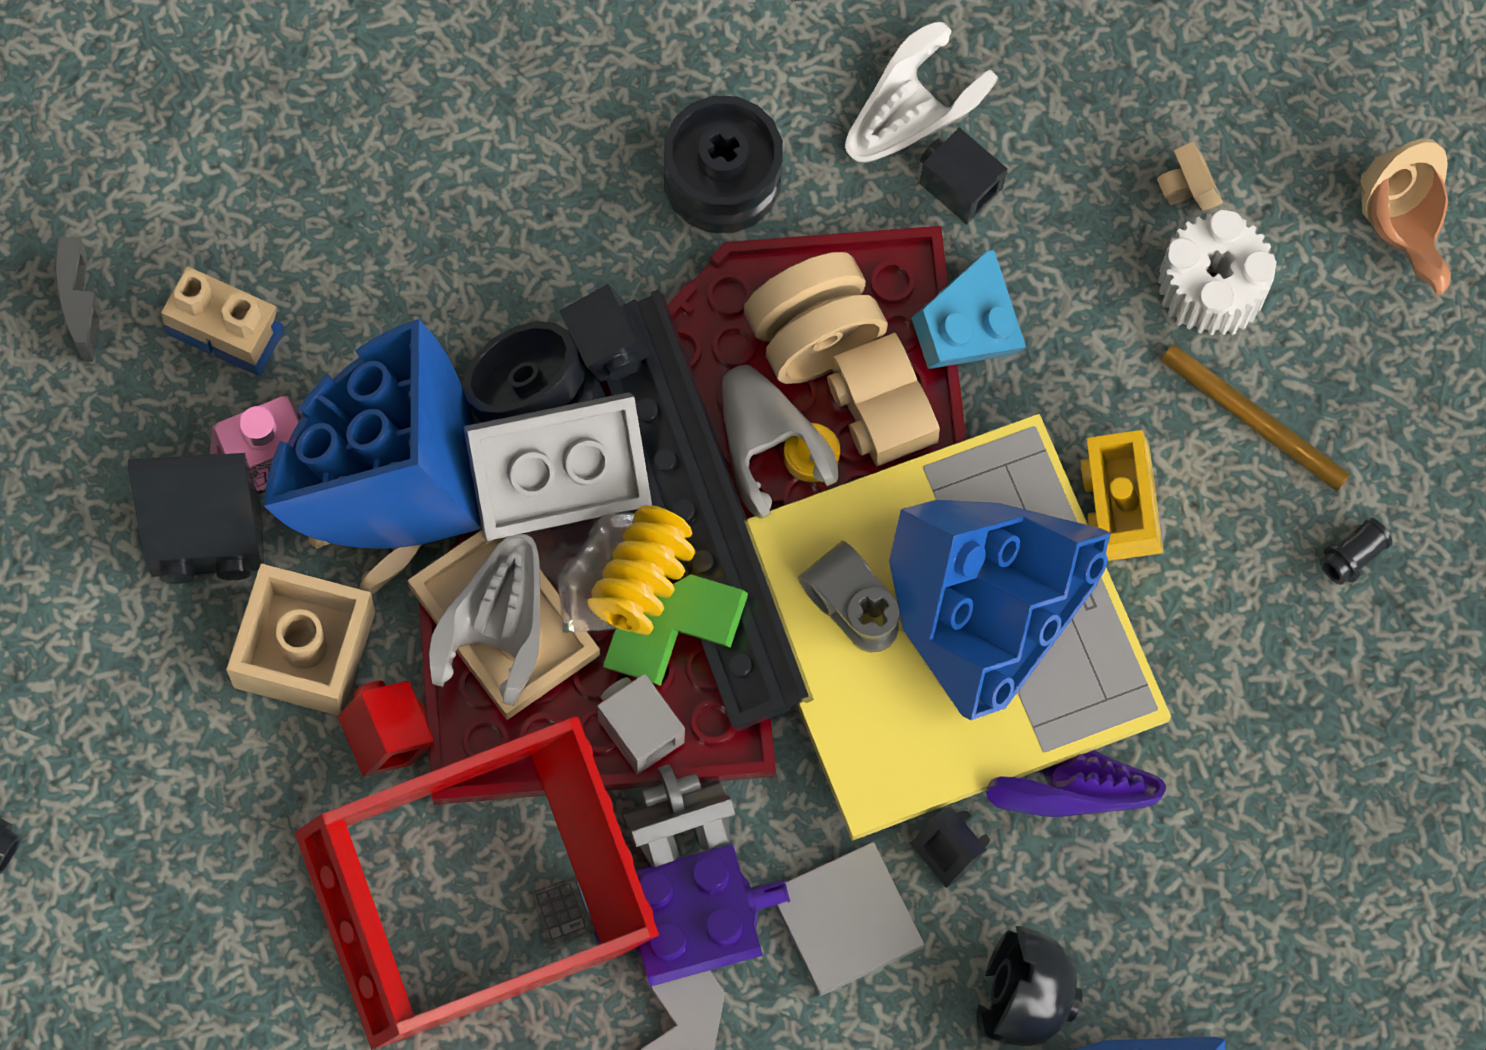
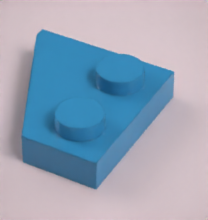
(969, 318)

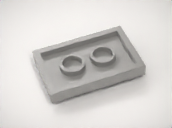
(558, 466)

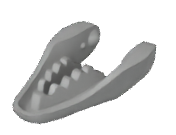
(759, 419)
(496, 610)

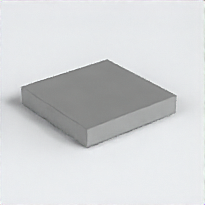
(848, 919)

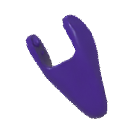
(1078, 787)

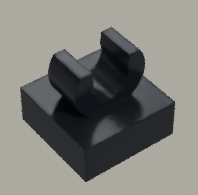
(949, 845)

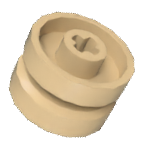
(813, 316)

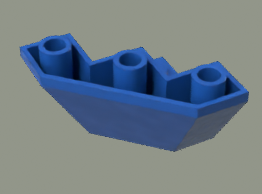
(989, 592)

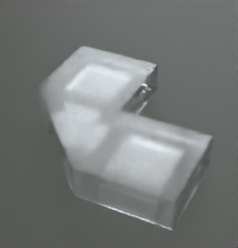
(585, 570)

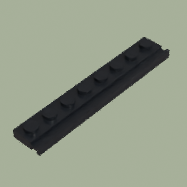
(691, 479)

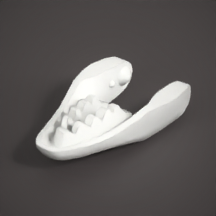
(902, 108)

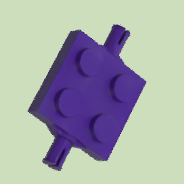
(702, 914)

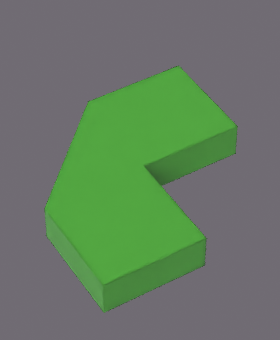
(696, 609)

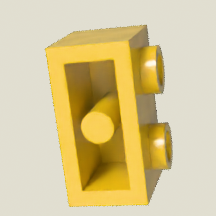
(1124, 494)

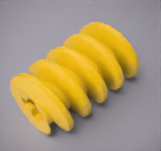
(642, 570)

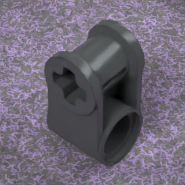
(846, 591)

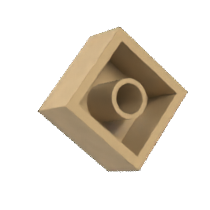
(301, 640)

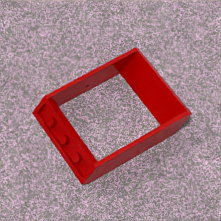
(589, 836)

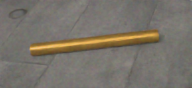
(1255, 417)

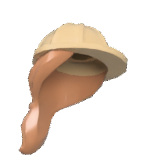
(1408, 205)

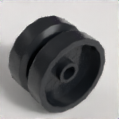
(722, 164)
(528, 372)

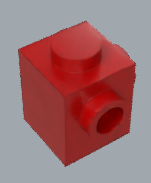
(385, 727)

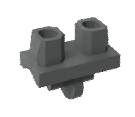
(677, 807)

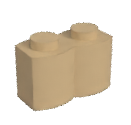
(884, 400)

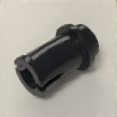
(1354, 552)

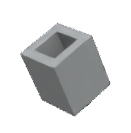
(639, 722)

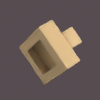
(1191, 180)

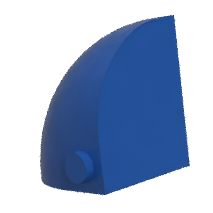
(380, 450)

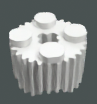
(1233, 252)

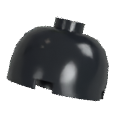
(1030, 990)

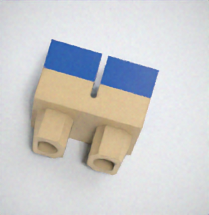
(222, 320)

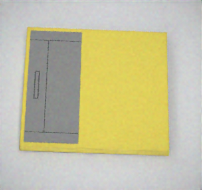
(882, 717)

